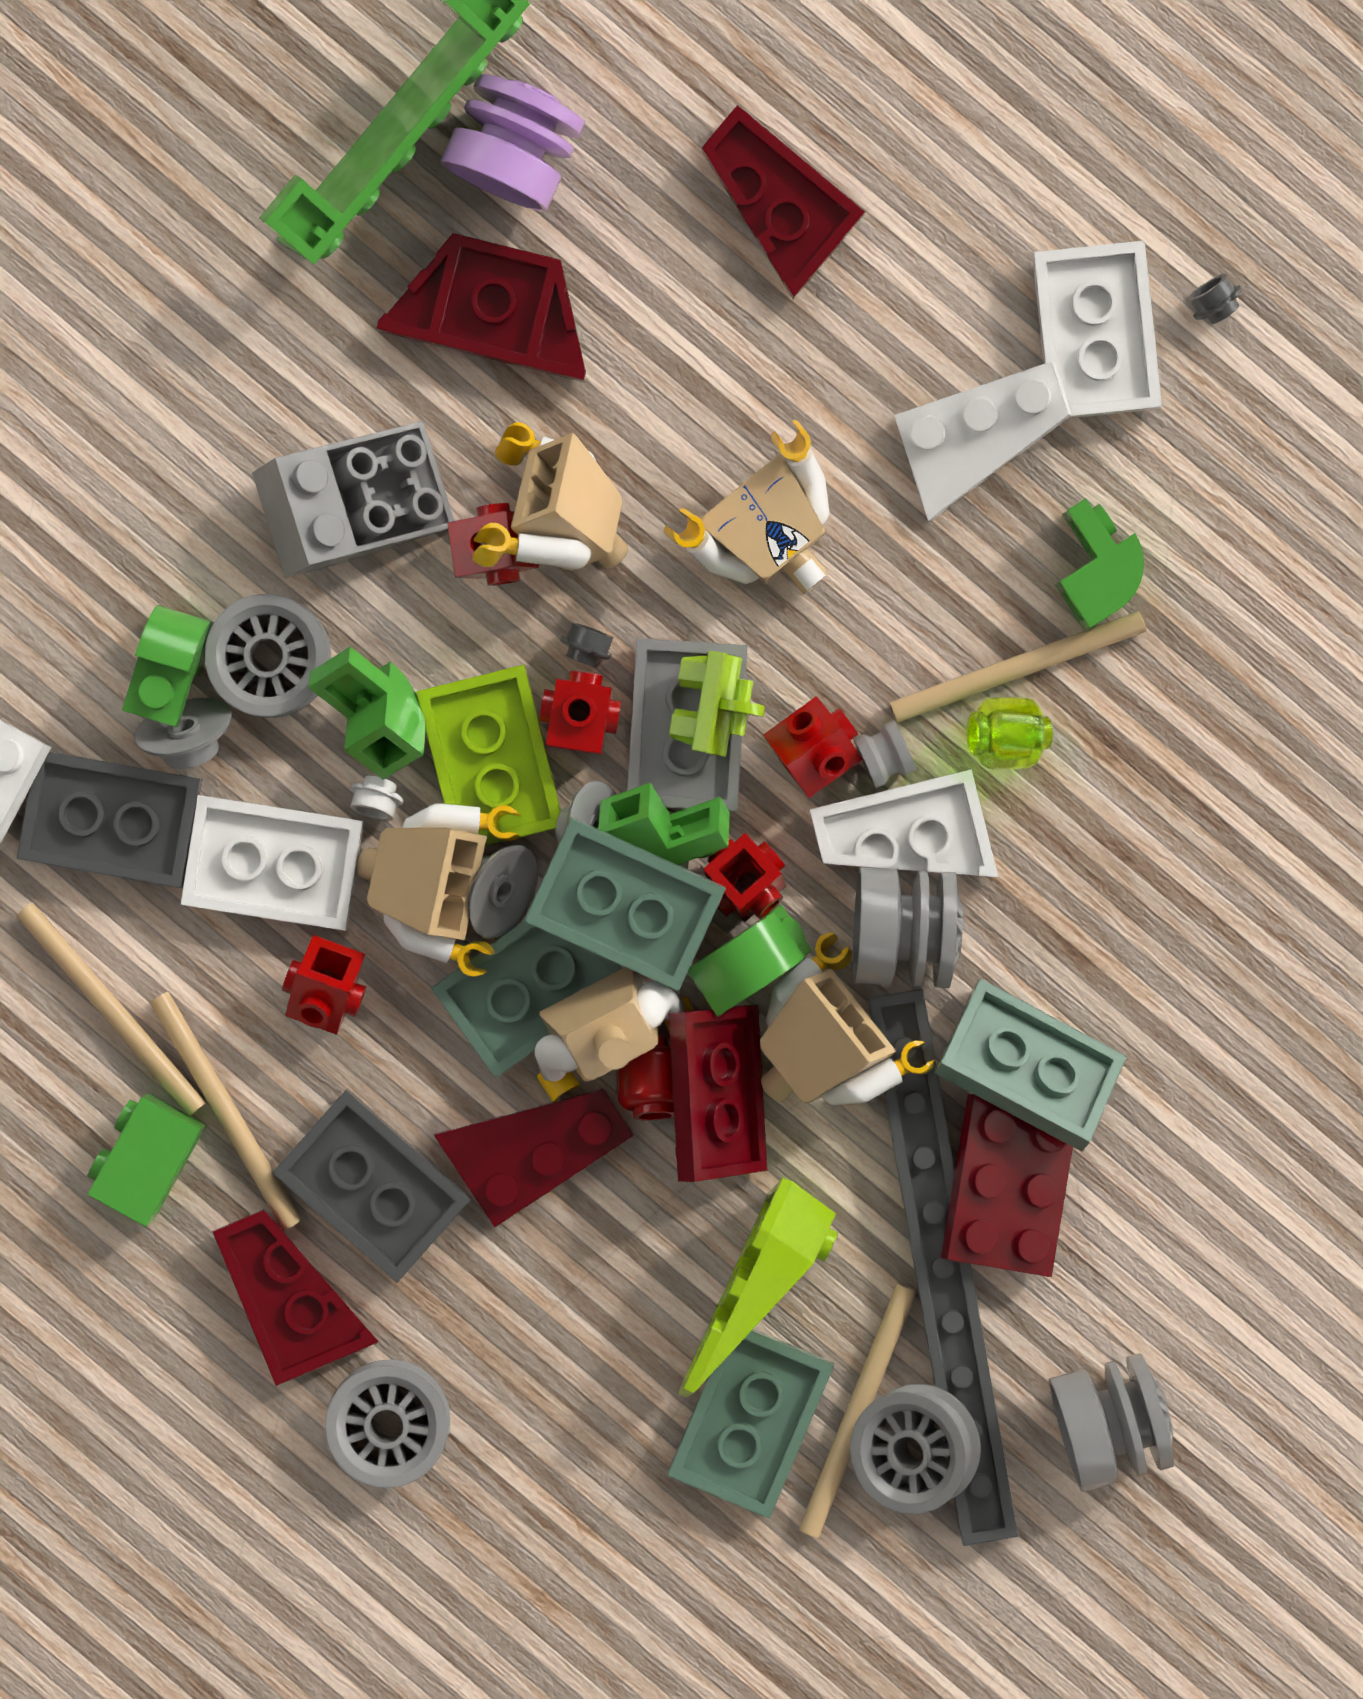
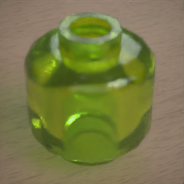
(1008, 733)

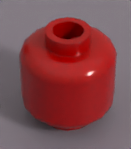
(646, 1084)

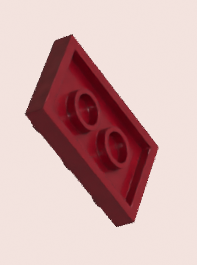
(717, 1093)
(1006, 1192)

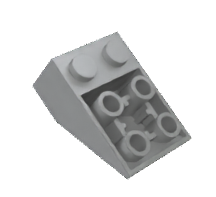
(352, 498)

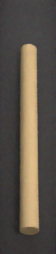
(1018, 666)
(111, 1009)
(225, 1111)
(861, 1398)

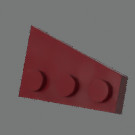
(532, 1151)
(287, 1300)

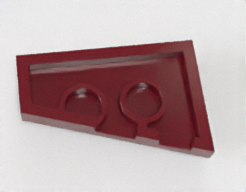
(781, 198)

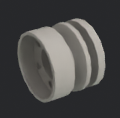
(905, 928)
(1112, 1422)

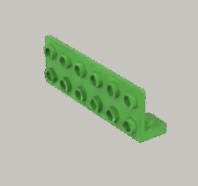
(313, 220)

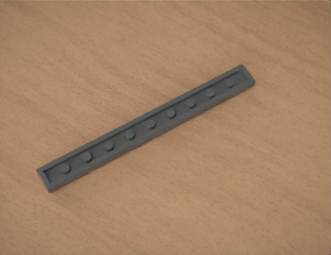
(943, 1285)

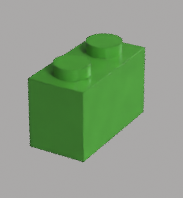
(145, 1158)

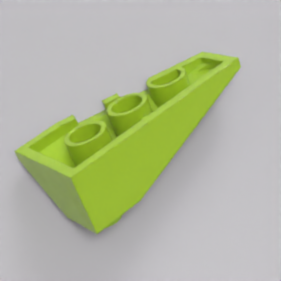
(779, 1250)

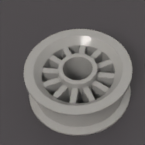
(219, 647)
(356, 1462)
(892, 1489)

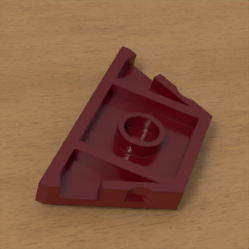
(492, 306)

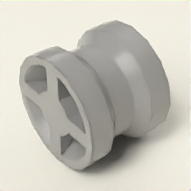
(884, 754)

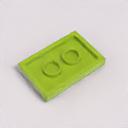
(492, 749)

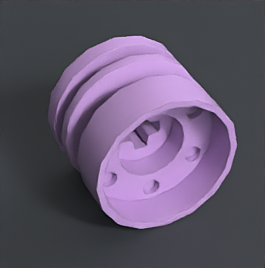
(513, 141)

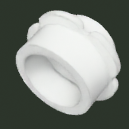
(375, 798)

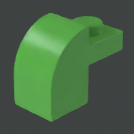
(1111, 575)
(166, 663)
(380, 708)
(678, 837)
(750, 960)

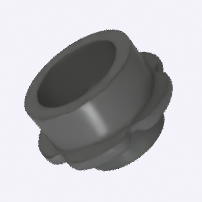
(1215, 299)
(587, 644)

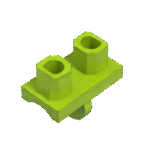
(722, 703)

